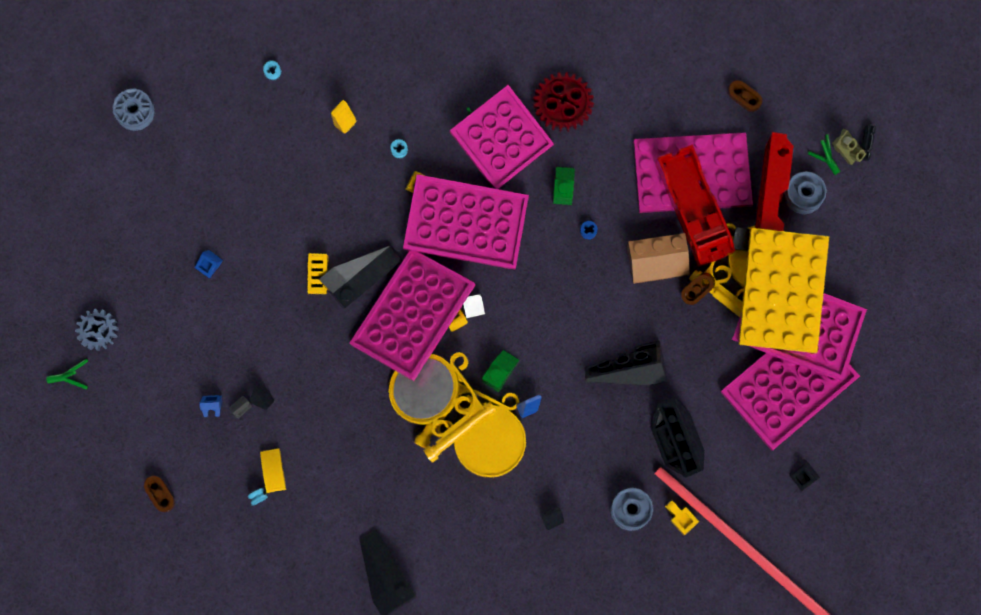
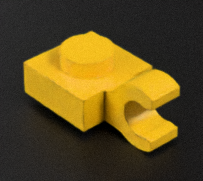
(683, 519)

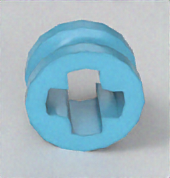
(277, 71)
(403, 152)
(257, 496)

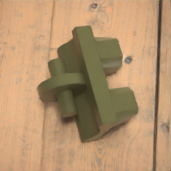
(848, 147)

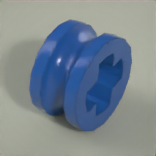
(590, 235)

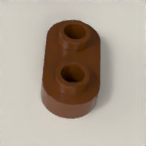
(746, 95)
(699, 288)
(159, 494)

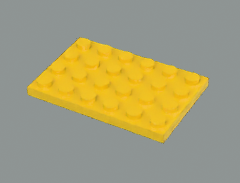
(783, 290)

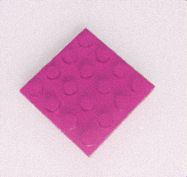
(501, 137)

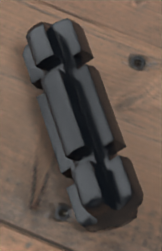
(868, 140)

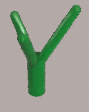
(829, 160)
(63, 377)

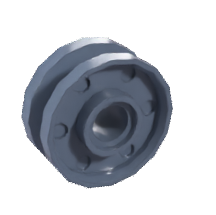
(126, 101)
(811, 183)
(631, 497)

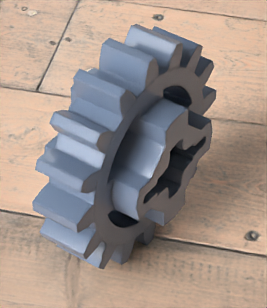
(89, 332)

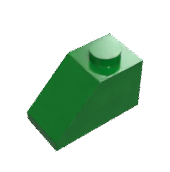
(564, 186)
(500, 370)

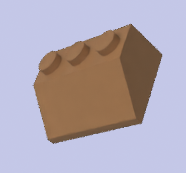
(658, 258)

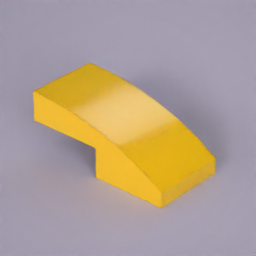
(273, 470)

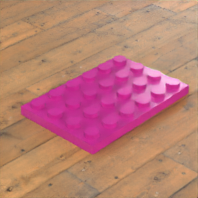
(721, 159)
(466, 222)
(412, 314)
(837, 339)
(782, 396)

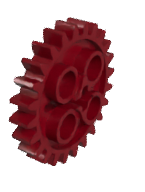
(570, 87)

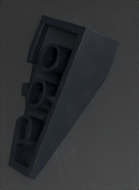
(355, 277)
(638, 368)
(385, 579)

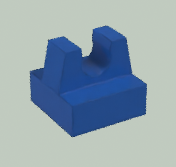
(211, 403)

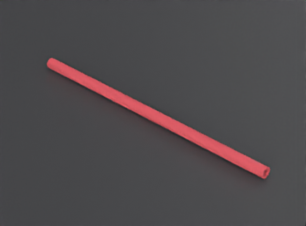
(740, 542)

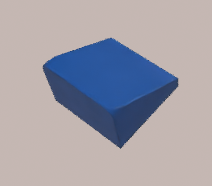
(208, 263)
(529, 406)

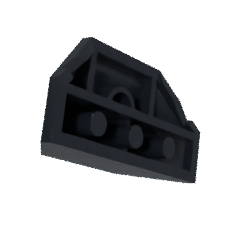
(678, 438)

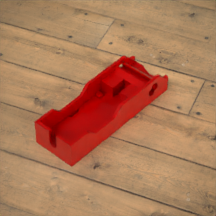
(774, 181)
(694, 205)

